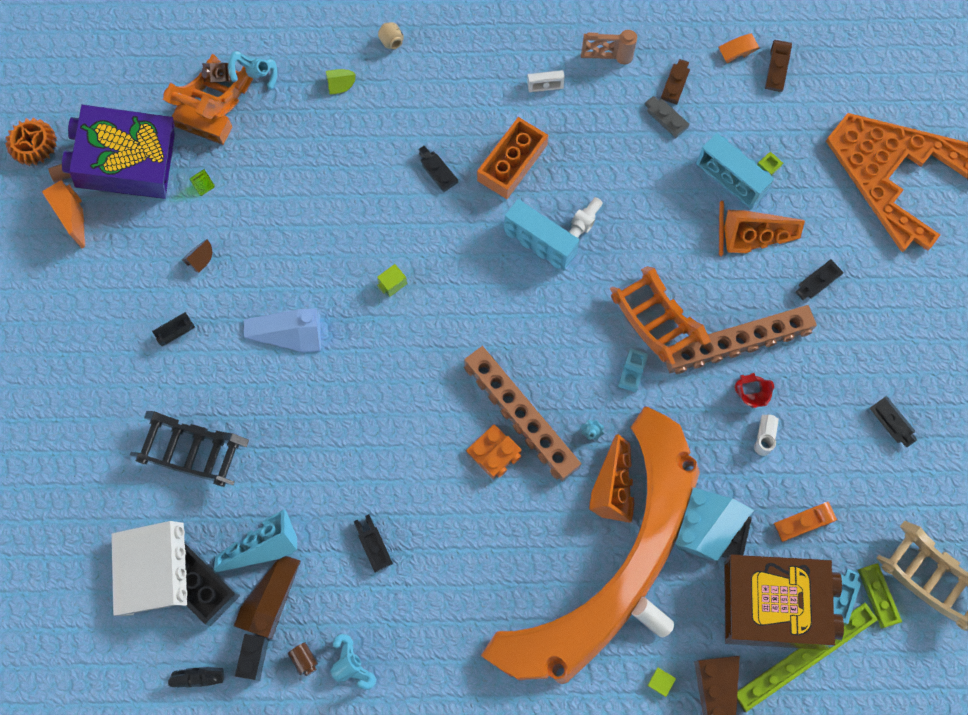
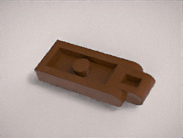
(676, 82)

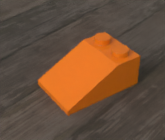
(67, 208)

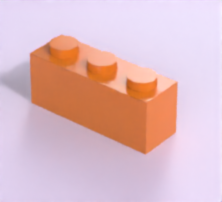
(212, 129)

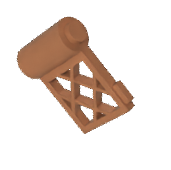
(621, 49)

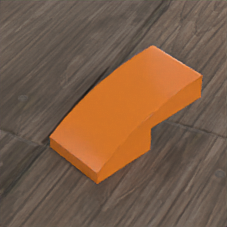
(739, 46)

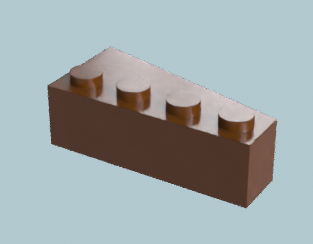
(718, 685)

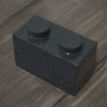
(252, 657)

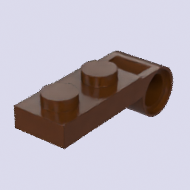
(778, 65)

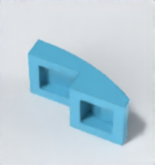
(633, 370)

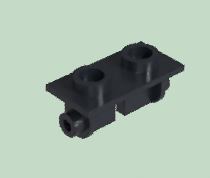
(173, 329)

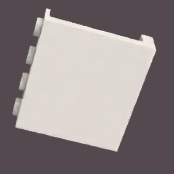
(148, 568)

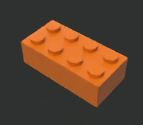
(512, 158)

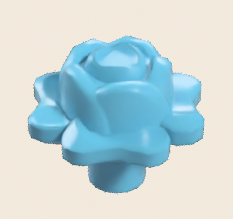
(592, 429)

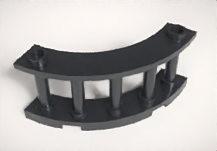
(199, 434)

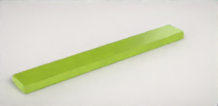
(799, 662)

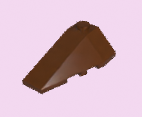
(266, 602)

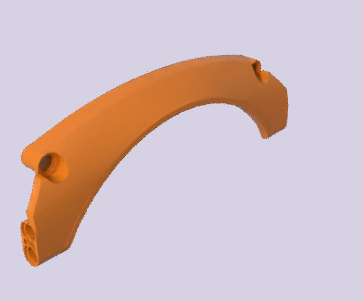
(583, 633)

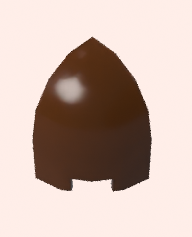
(199, 256)

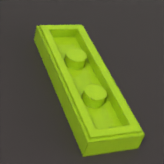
(879, 595)

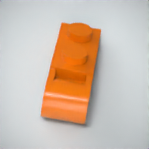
(805, 521)

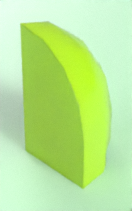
(339, 80)

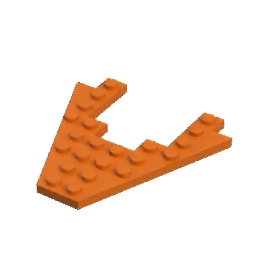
(871, 154)

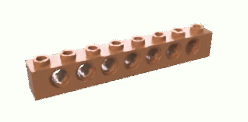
(800, 316)
(481, 358)

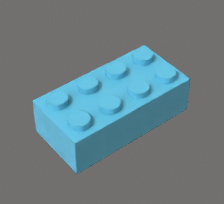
(734, 170)
(541, 235)

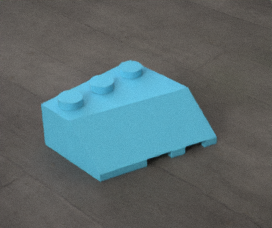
(710, 524)

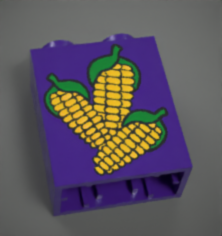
(120, 151)

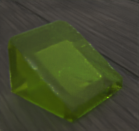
(202, 182)

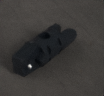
(196, 677)

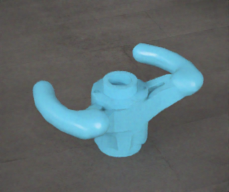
(254, 67)
(349, 664)

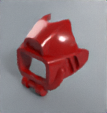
(757, 399)

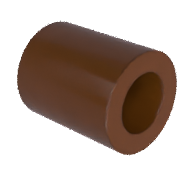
(303, 659)

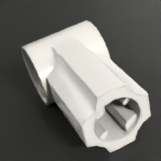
(767, 434)

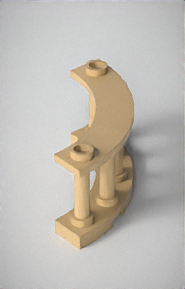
(945, 563)

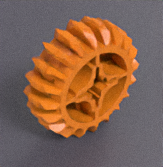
(20, 145)

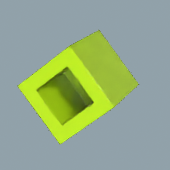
(391, 280)

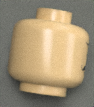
(390, 35)

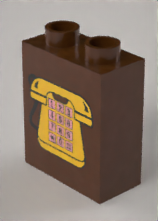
(781, 602)

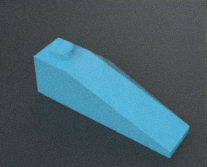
(266, 544)

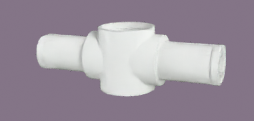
(585, 218)

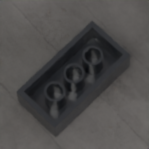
(206, 590)

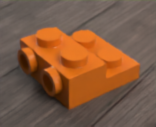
(494, 452)

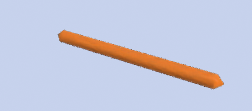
(721, 228)

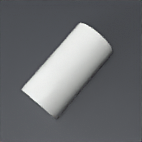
(545, 81)
(653, 618)

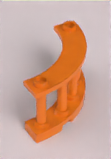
(209, 105)
(672, 312)

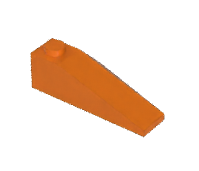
(754, 230)
(611, 490)

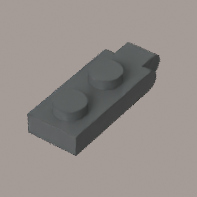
(666, 116)

